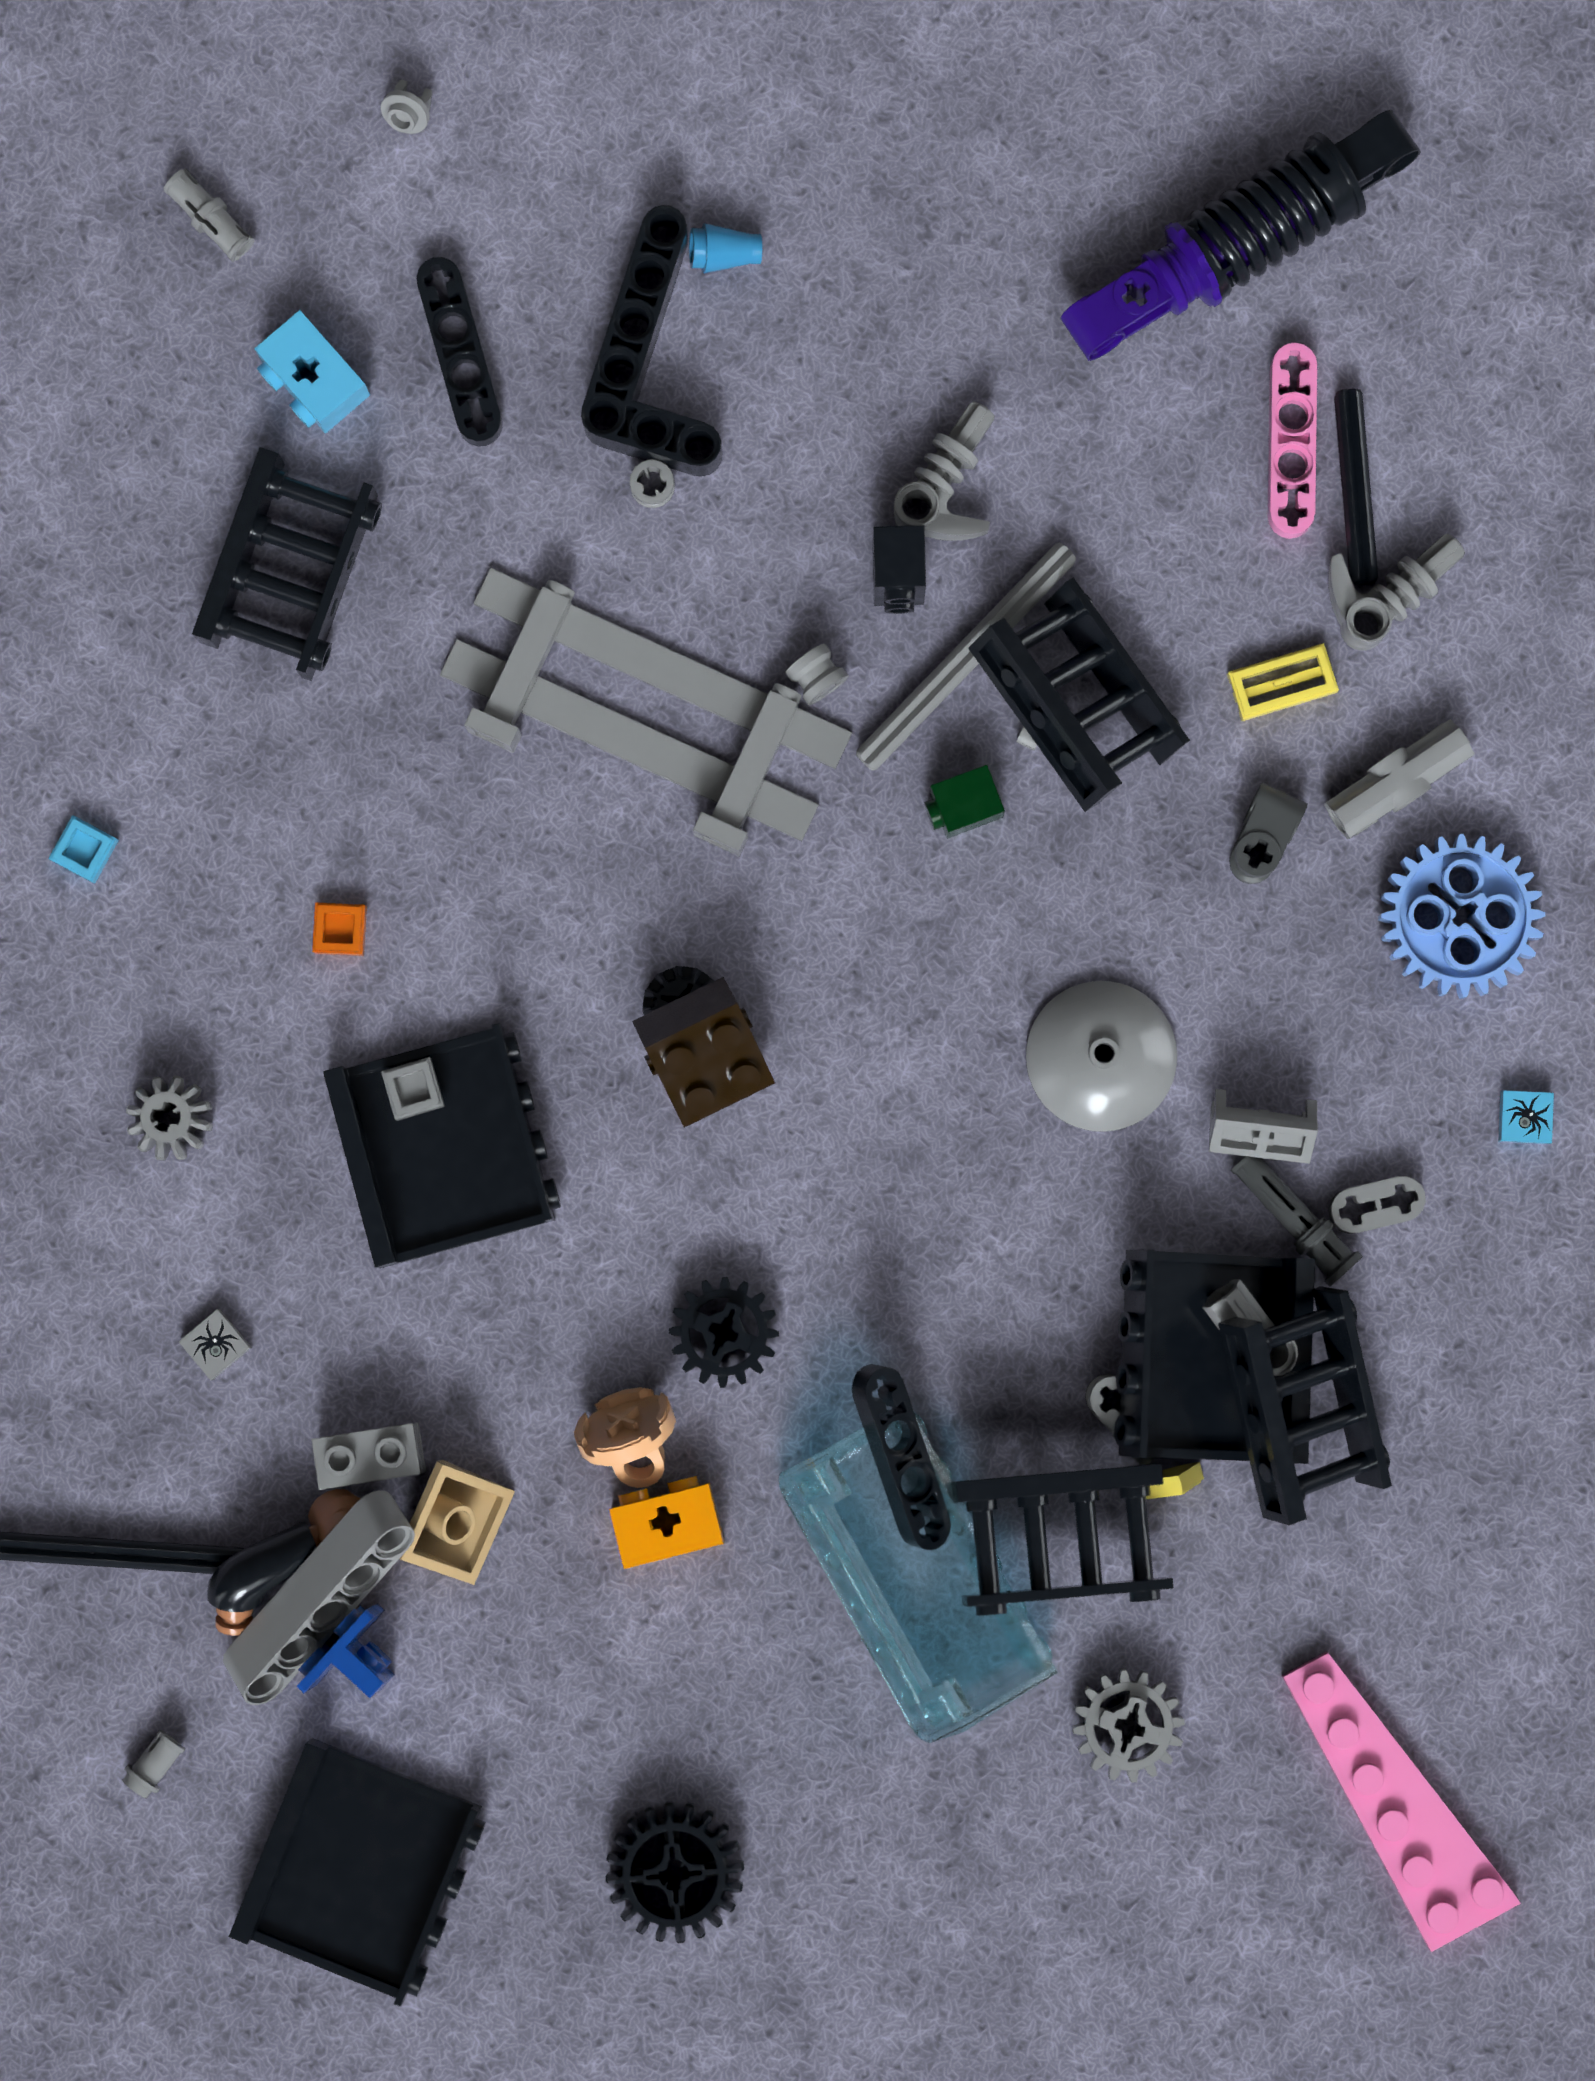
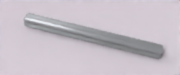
(960, 660)

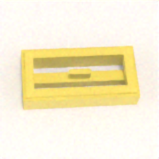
(1323, 670)

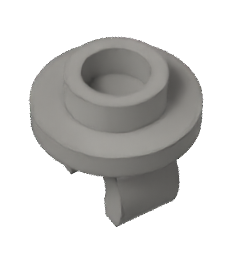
(405, 110)

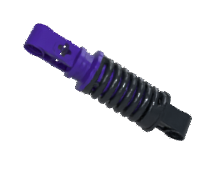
(1245, 232)

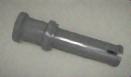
(1312, 1235)

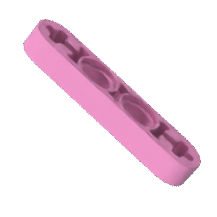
(1298, 441)

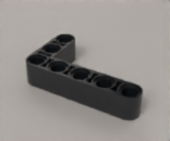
(637, 352)

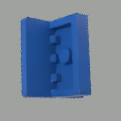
(361, 1664)

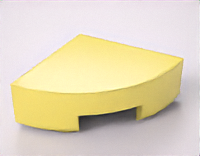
(1177, 1480)

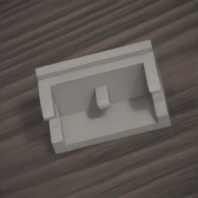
(1262, 1132)

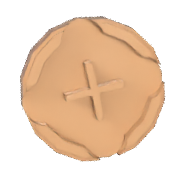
(626, 1429)

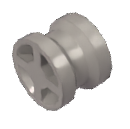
(816, 674)

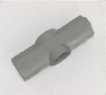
(1399, 779)

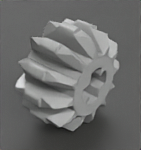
(162, 1102)

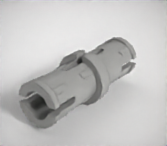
(208, 214)

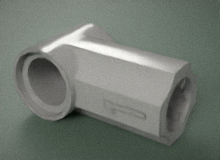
(1236, 1301)

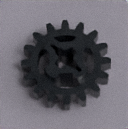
(701, 1322)

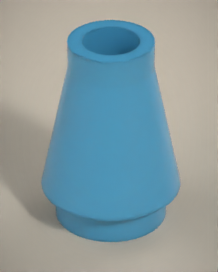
(722, 248)

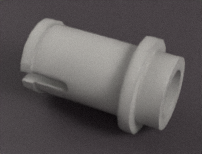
(153, 1764)

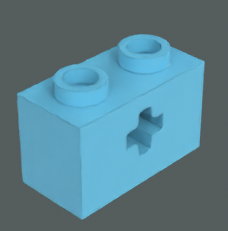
(299, 346)

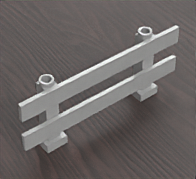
(737, 789)

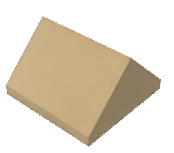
(456, 1522)

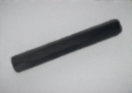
(1356, 486)

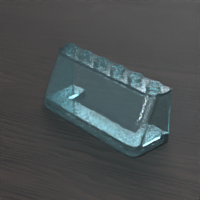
(908, 1600)

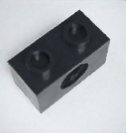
(899, 567)

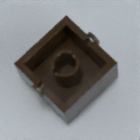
(703, 1051)

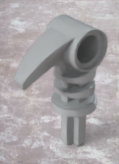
(944, 468)
(1389, 602)

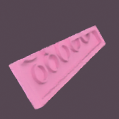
(1418, 1839)

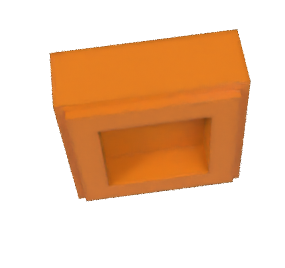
(339, 929)

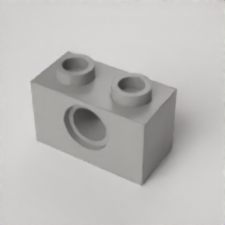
(368, 1456)

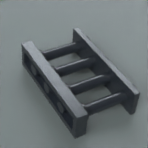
(253, 527)
(1046, 715)
(1261, 1414)
(1083, 1491)

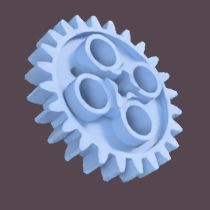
(1430, 948)

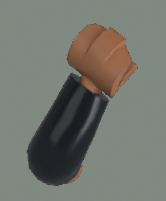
(252, 1572)

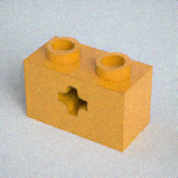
(643, 1544)

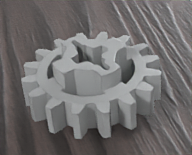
(1150, 1732)

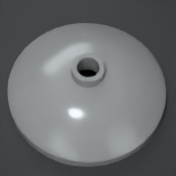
(1078, 1085)

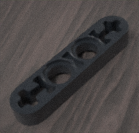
(455, 353)
(896, 1460)

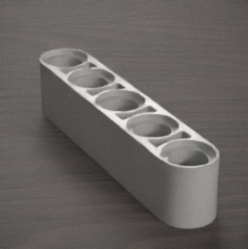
(318, 1597)

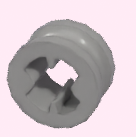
(638, 490)

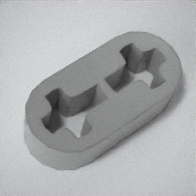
(1374, 1192)

